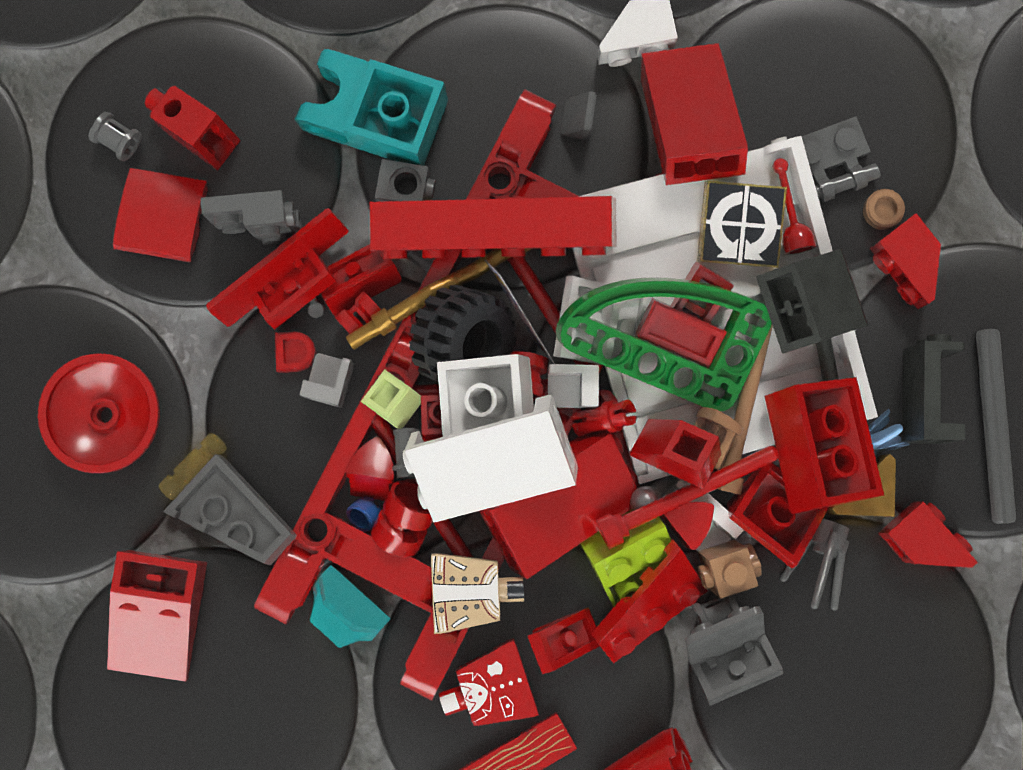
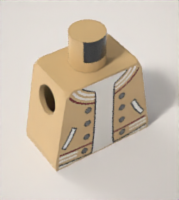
(469, 591)

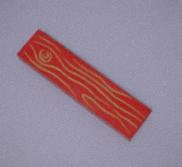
(529, 750)

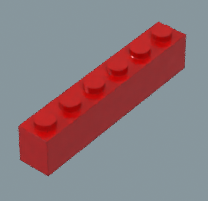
(493, 224)

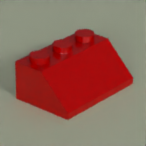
(823, 444)

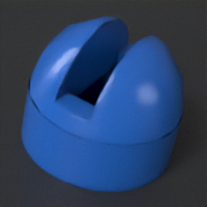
(363, 513)

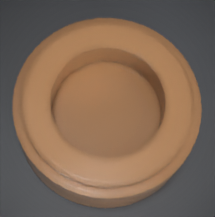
(883, 209)

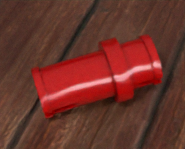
(609, 417)

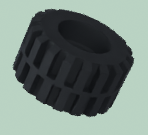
(460, 327)

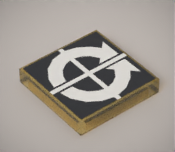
(741, 224)

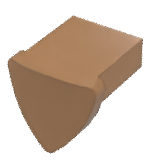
(721, 426)

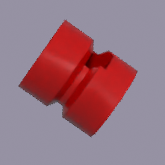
(402, 521)

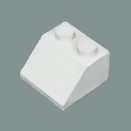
(483, 391)

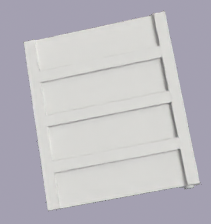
(661, 239)

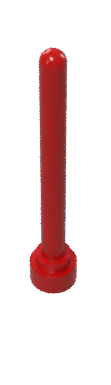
(617, 527)

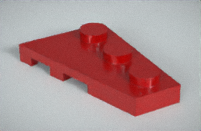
(656, 602)

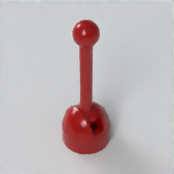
(797, 236)

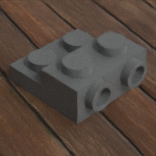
(264, 214)

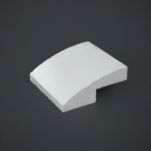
(620, 315)

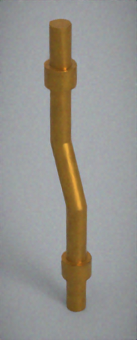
(385, 320)

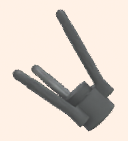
(832, 543)

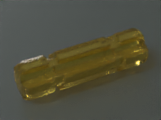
(191, 465)

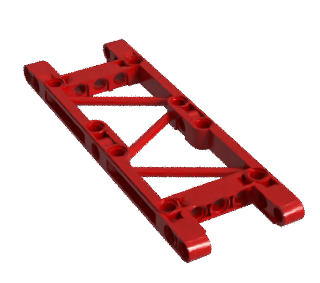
(355, 550)

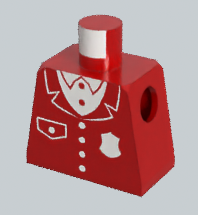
(492, 687)

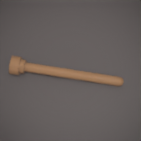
(744, 413)

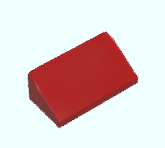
(356, 273)

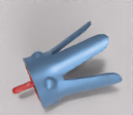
(887, 438)

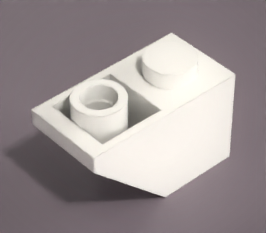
(639, 29)

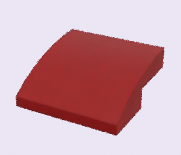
(159, 215)

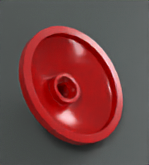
(73, 408)

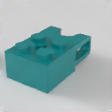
(368, 108)

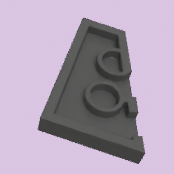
(229, 509)

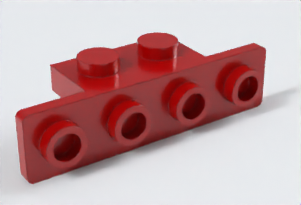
(285, 277)

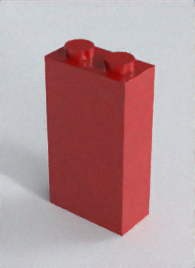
(693, 114)
(551, 524)

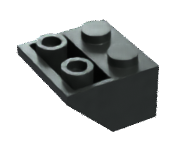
(811, 300)

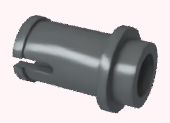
(401, 439)

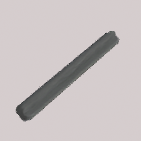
(996, 426)

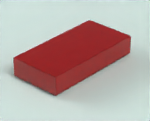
(680, 332)

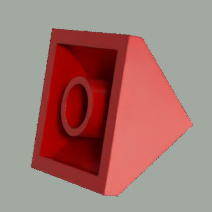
(767, 517)

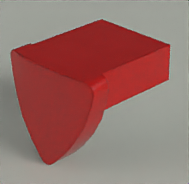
(371, 470)
(690, 522)

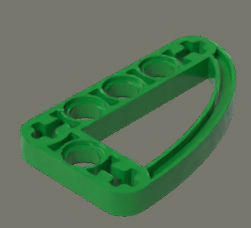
(717, 375)

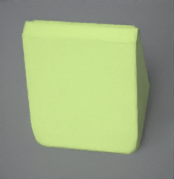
(392, 399)

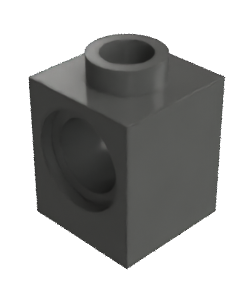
(393, 172)

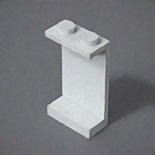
(492, 463)

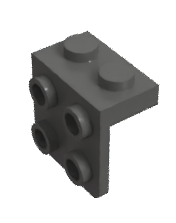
(732, 654)

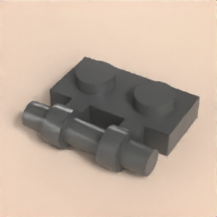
(834, 147)

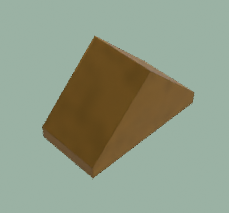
(877, 506)

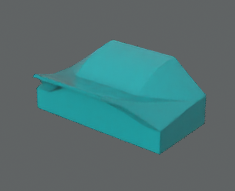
(344, 611)

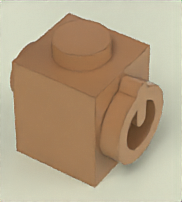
(729, 568)

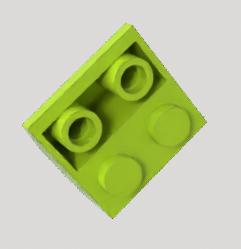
(623, 565)

